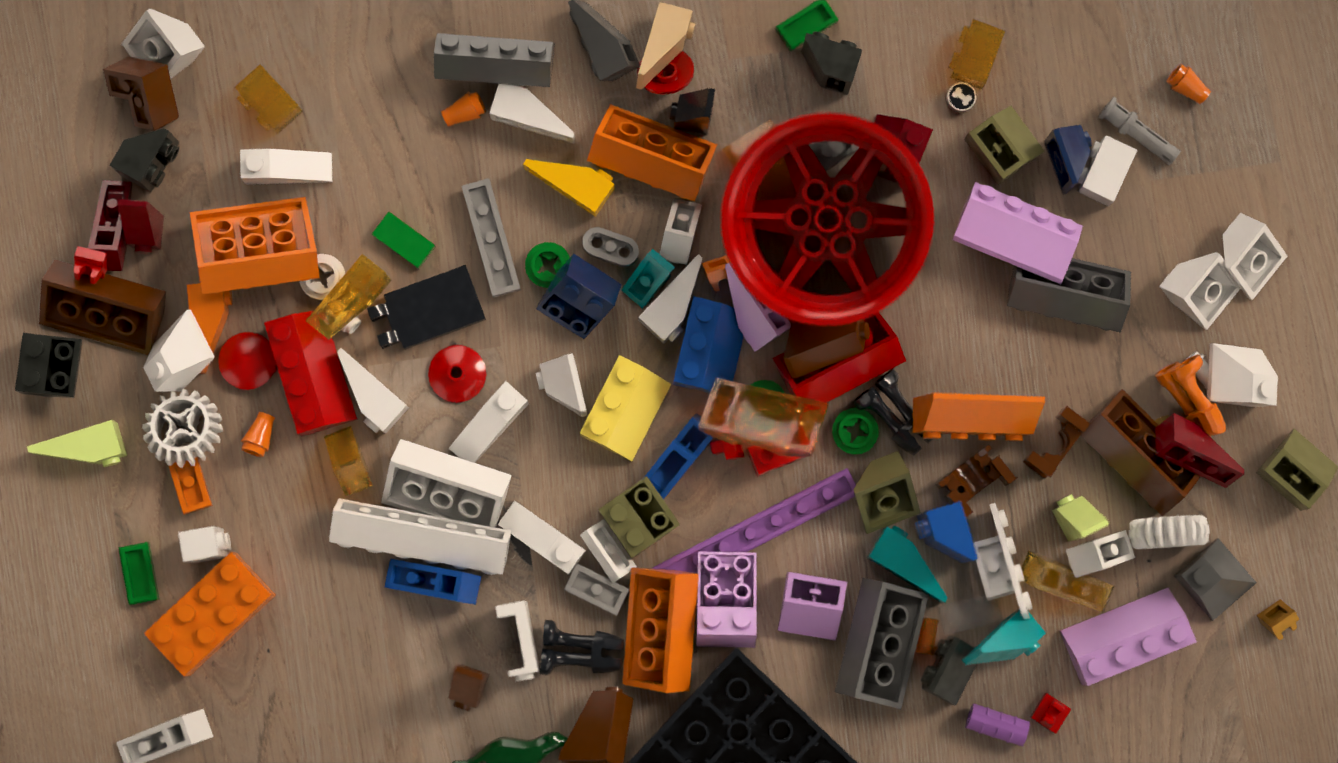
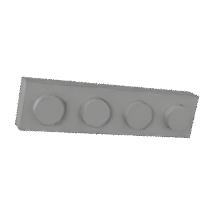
(491, 237)

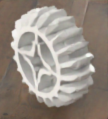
(194, 409)
(1169, 532)

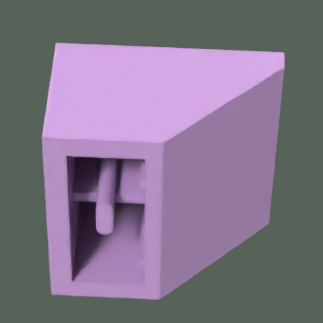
(812, 606)

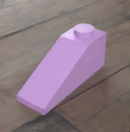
(754, 319)

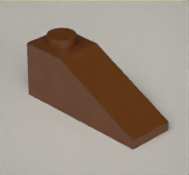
(467, 687)

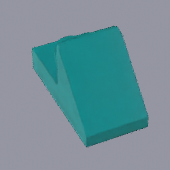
(648, 278)

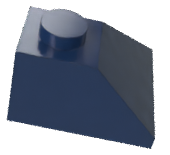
(1068, 153)

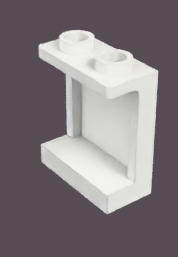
(521, 612)

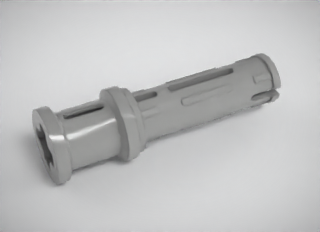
(1128, 123)

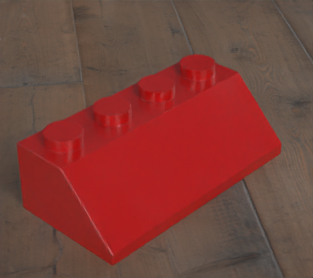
(879, 355)
(310, 374)

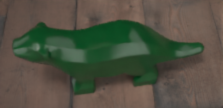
(518, 750)

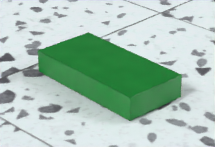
(813, 18)
(403, 240)
(139, 573)

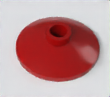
(673, 76)
(468, 384)

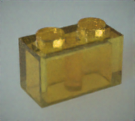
(977, 53)
(268, 99)

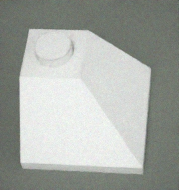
(163, 41)
(1251, 254)
(1201, 288)
(178, 355)
(1240, 377)
(562, 383)

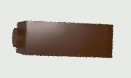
(818, 346)
(600, 729)

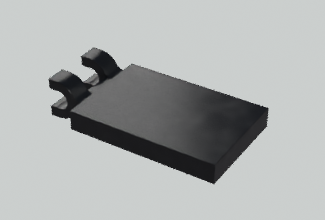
(429, 309)

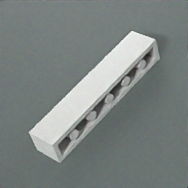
(419, 536)

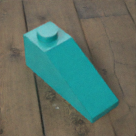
(902, 559)
(1008, 640)

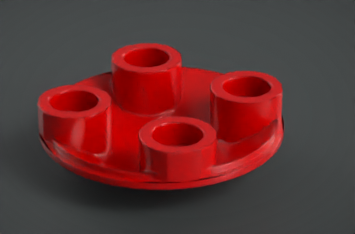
(247, 361)

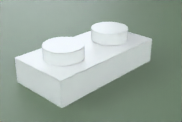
(608, 550)

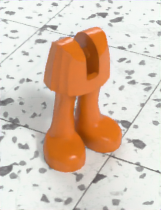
(1182, 384)

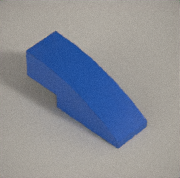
(678, 457)

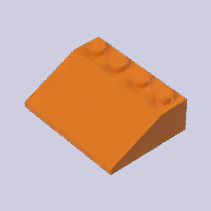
(254, 245)

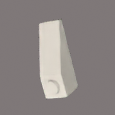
(523, 110)
(284, 166)
(669, 309)
(373, 398)
(489, 423)
(542, 537)
(165, 738)

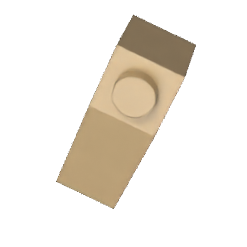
(666, 40)

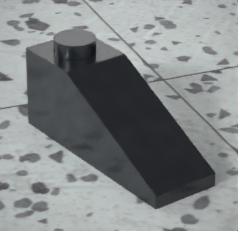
(693, 111)

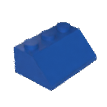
(708, 346)
(947, 532)

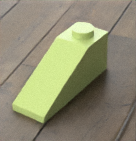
(92, 444)
(1078, 517)

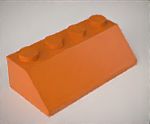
(651, 152)
(976, 415)
(660, 629)

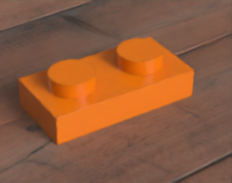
(190, 486)

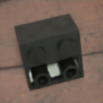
(831, 62)
(145, 158)
(48, 365)
(948, 674)

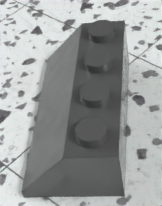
(493, 60)
(1087, 294)
(881, 643)

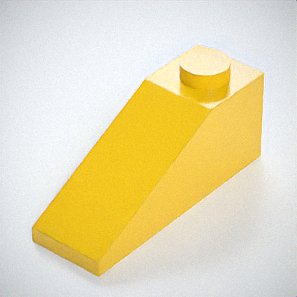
(577, 183)

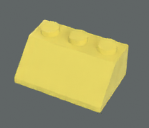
(625, 408)

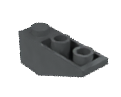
(608, 48)

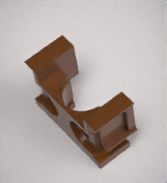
(1071, 428)
(974, 478)

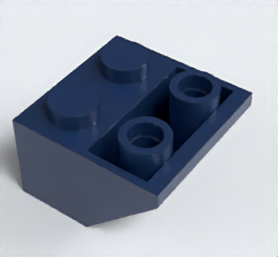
(579, 296)

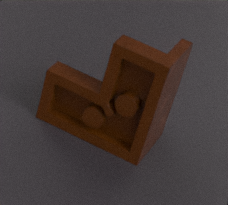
(147, 89)

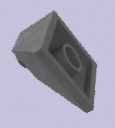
(1215, 579)

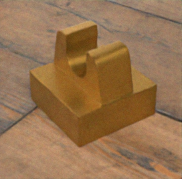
(1278, 618)

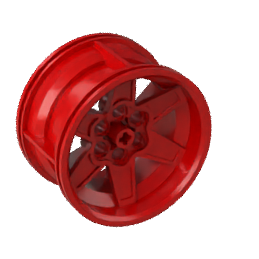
(744, 214)

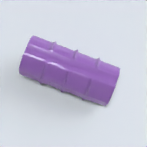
(997, 724)

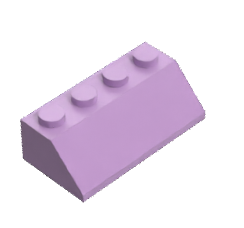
(1017, 232)
(1127, 636)

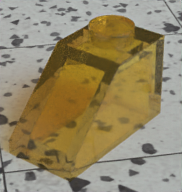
(348, 461)

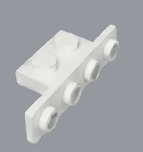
(997, 566)

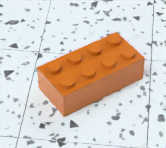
(209, 614)

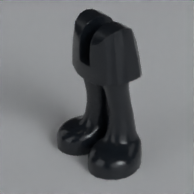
(871, 399)
(554, 637)

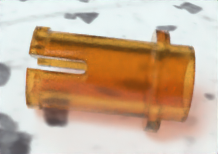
(927, 637)

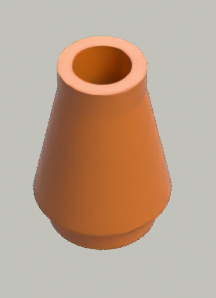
(1188, 84)
(464, 109)
(259, 435)

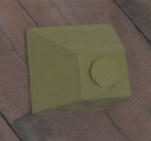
(885, 493)

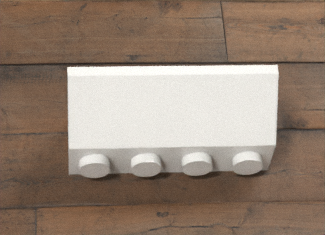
(444, 485)

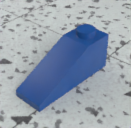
(433, 581)

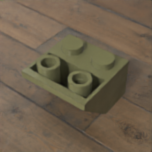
(1004, 144)
(1298, 471)
(639, 517)

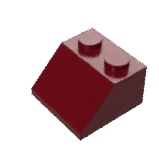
(909, 133)

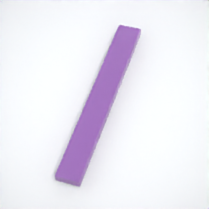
(769, 522)

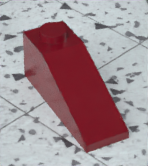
(141, 225)
(107, 229)
(1195, 451)

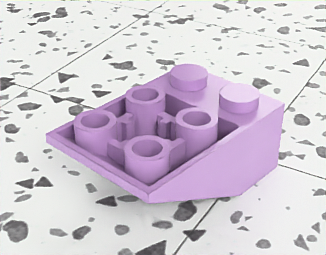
(727, 600)

